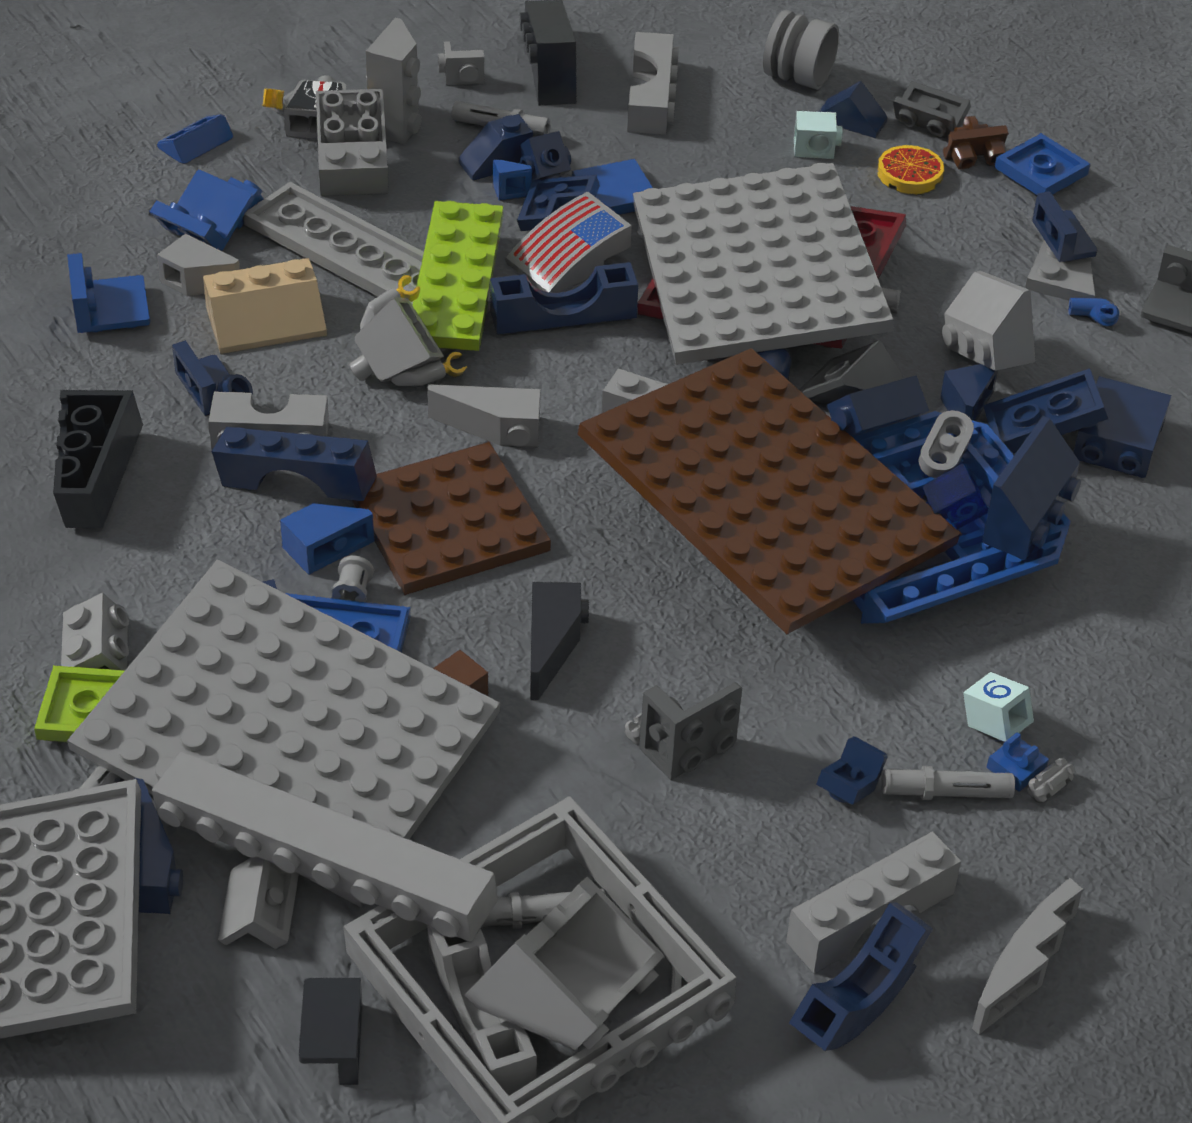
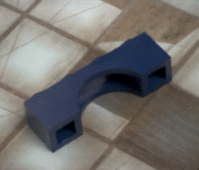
(603, 297)
(335, 464)

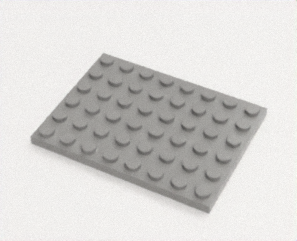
(759, 263)
(288, 703)

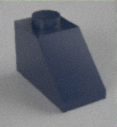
(495, 141)

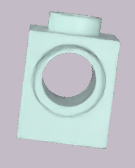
(816, 134)

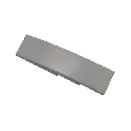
(1026, 956)

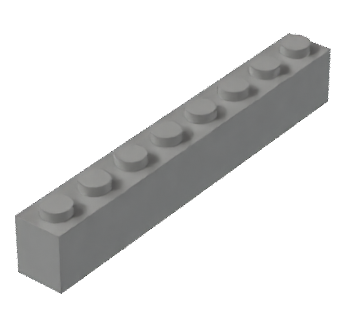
(326, 846)

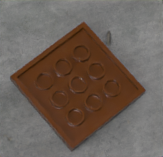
(451, 518)

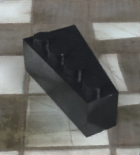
(550, 51)
(93, 452)

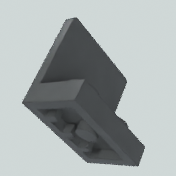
(1172, 294)
(684, 739)

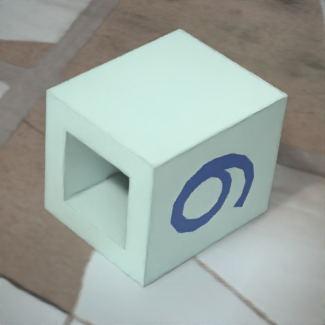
(998, 706)

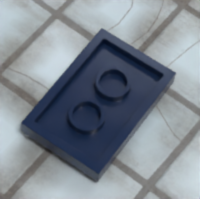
(1068, 402)

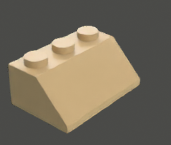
(264, 305)

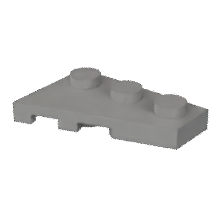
(1060, 278)

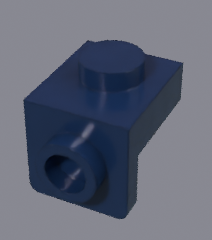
(854, 773)

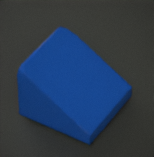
(511, 179)

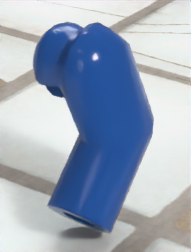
(1096, 308)

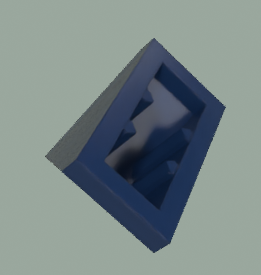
(857, 110)
(968, 389)

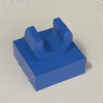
(1018, 758)

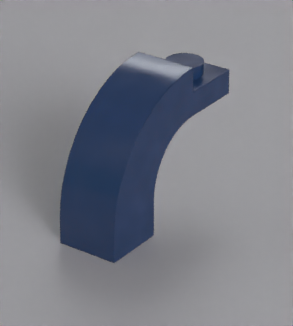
(852, 1000)

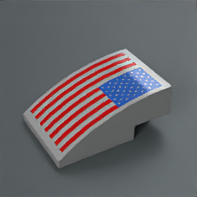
(570, 244)

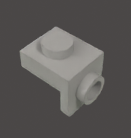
(461, 66)

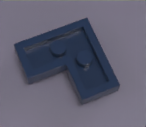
(550, 194)

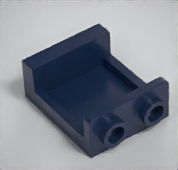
(1129, 433)

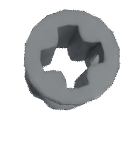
(350, 579)

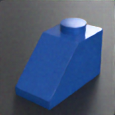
(325, 534)

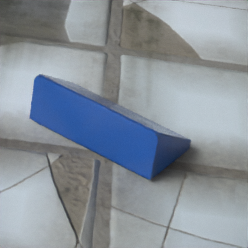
(197, 138)

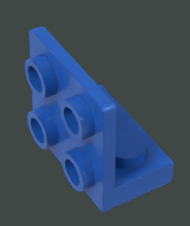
(206, 210)
(106, 302)

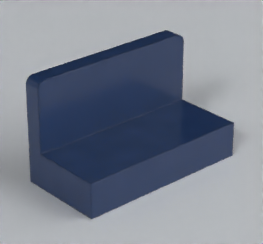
(1061, 230)
(198, 375)

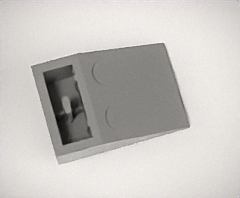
(351, 142)

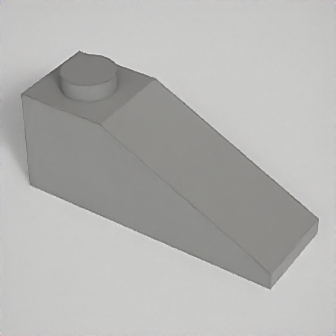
(490, 413)

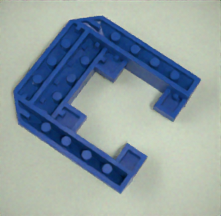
(973, 562)

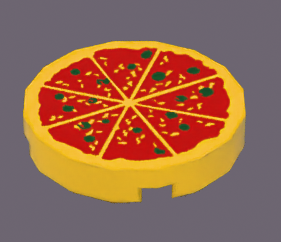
(910, 169)

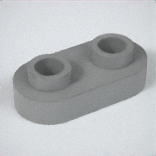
(943, 446)

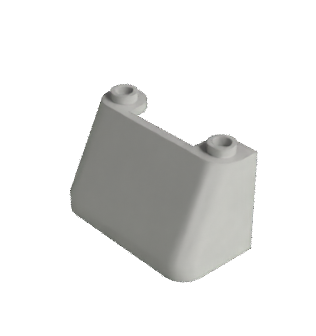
(569, 970)

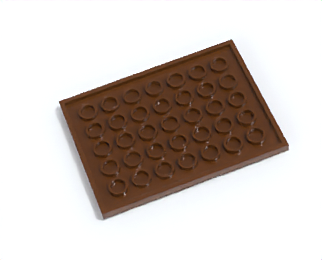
(769, 488)

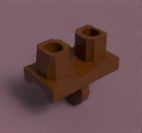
(975, 140)

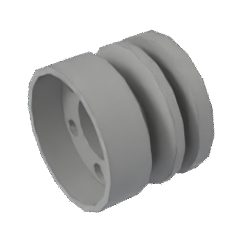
(801, 49)

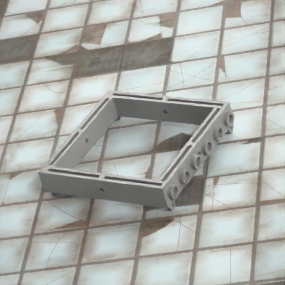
(631, 1045)

